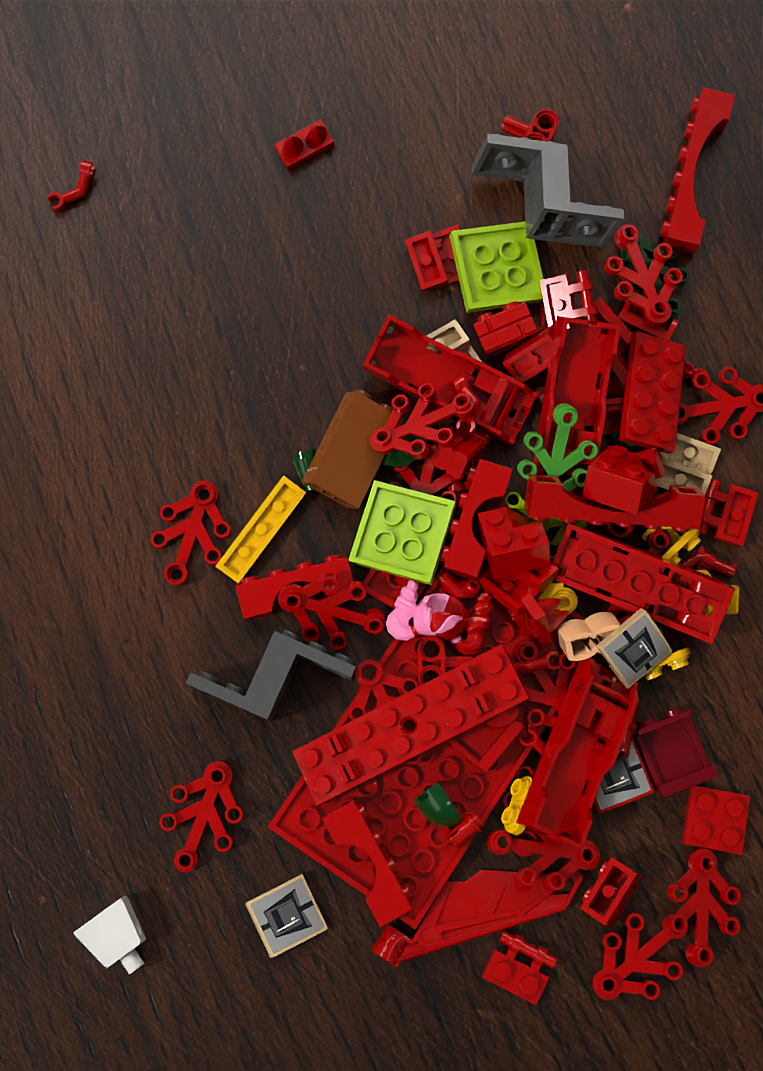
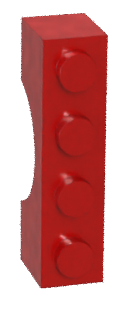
(487, 486)
(260, 596)
(386, 897)

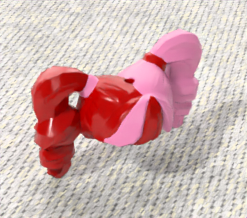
(440, 617)

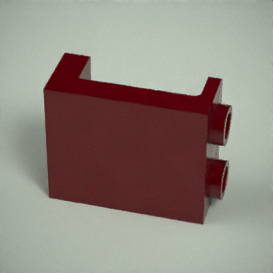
(673, 752)

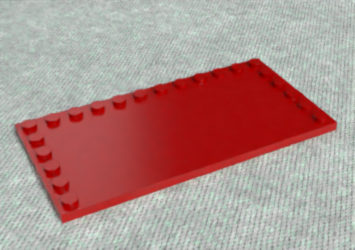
(414, 843)

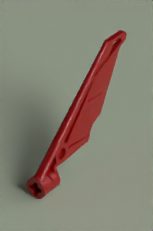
(475, 909)

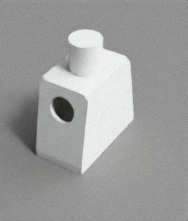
(114, 935)

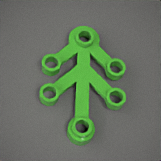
(556, 463)

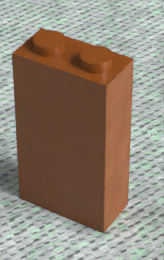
(345, 456)

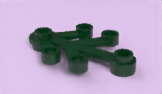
(649, 247)

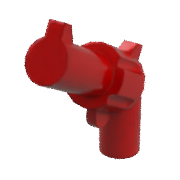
(708, 561)

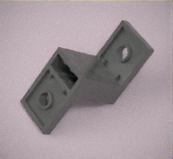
(545, 176)
(274, 674)

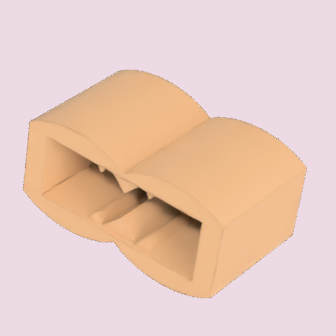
(580, 637)

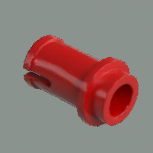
(465, 829)

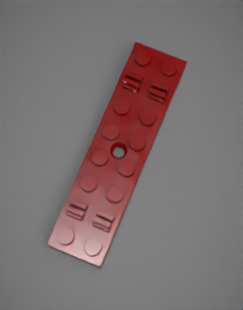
(438, 708)

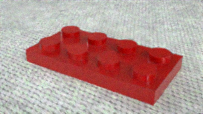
(652, 393)

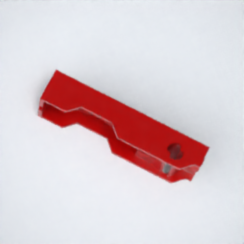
(579, 357)
(406, 359)
(639, 581)
(573, 759)

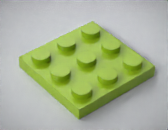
(496, 266)
(402, 532)

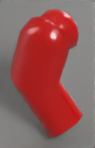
(459, 589)

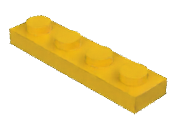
(260, 529)

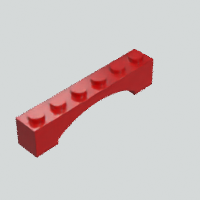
(684, 224)
(676, 508)

